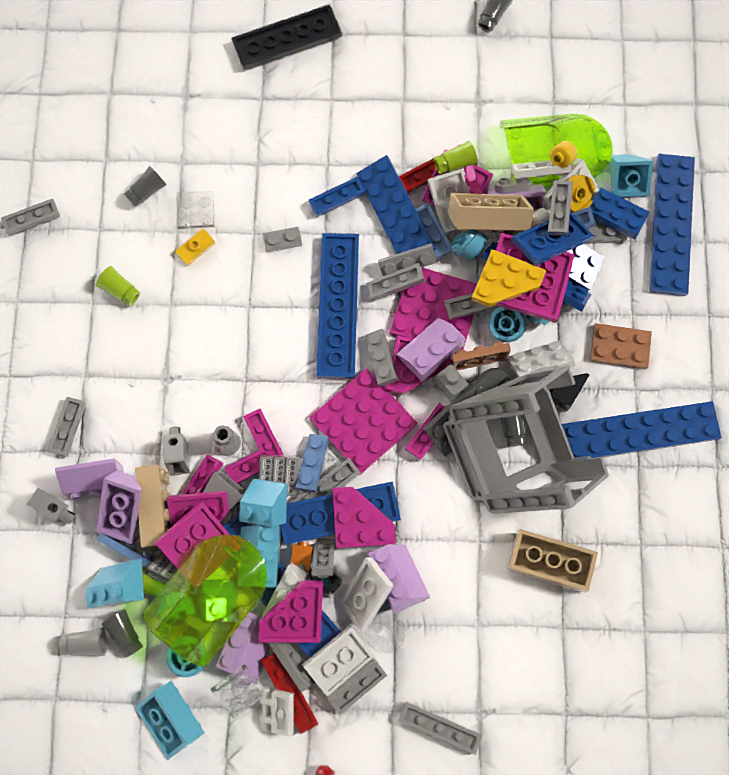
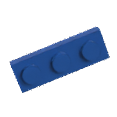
(337, 196)

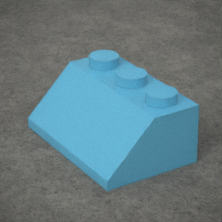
(268, 543)
(116, 585)
(169, 719)

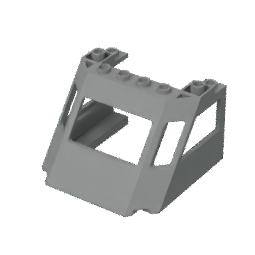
(480, 460)

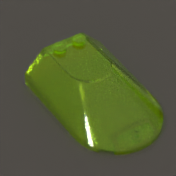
(534, 137)
(208, 597)

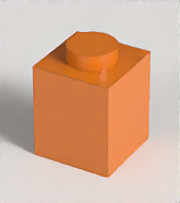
(302, 554)

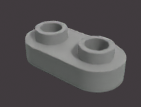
(508, 185)

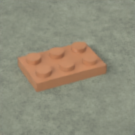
(620, 346)
(480, 356)

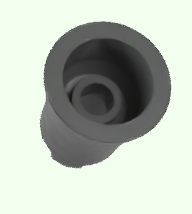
(492, 13)
(145, 187)
(514, 430)
(123, 633)

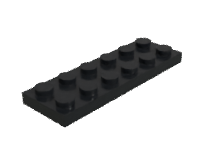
(286, 37)

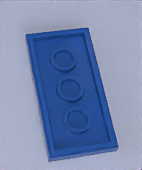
(541, 247)

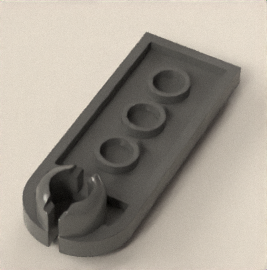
(487, 380)

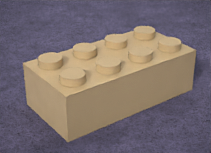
(490, 212)
(153, 507)
(552, 561)

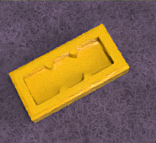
(195, 247)

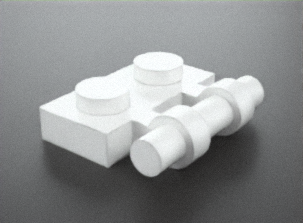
(281, 711)

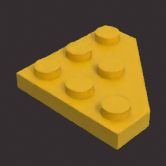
(506, 279)

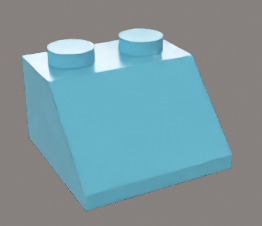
(264, 503)

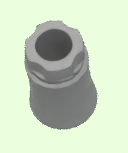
(230, 444)
(84, 643)

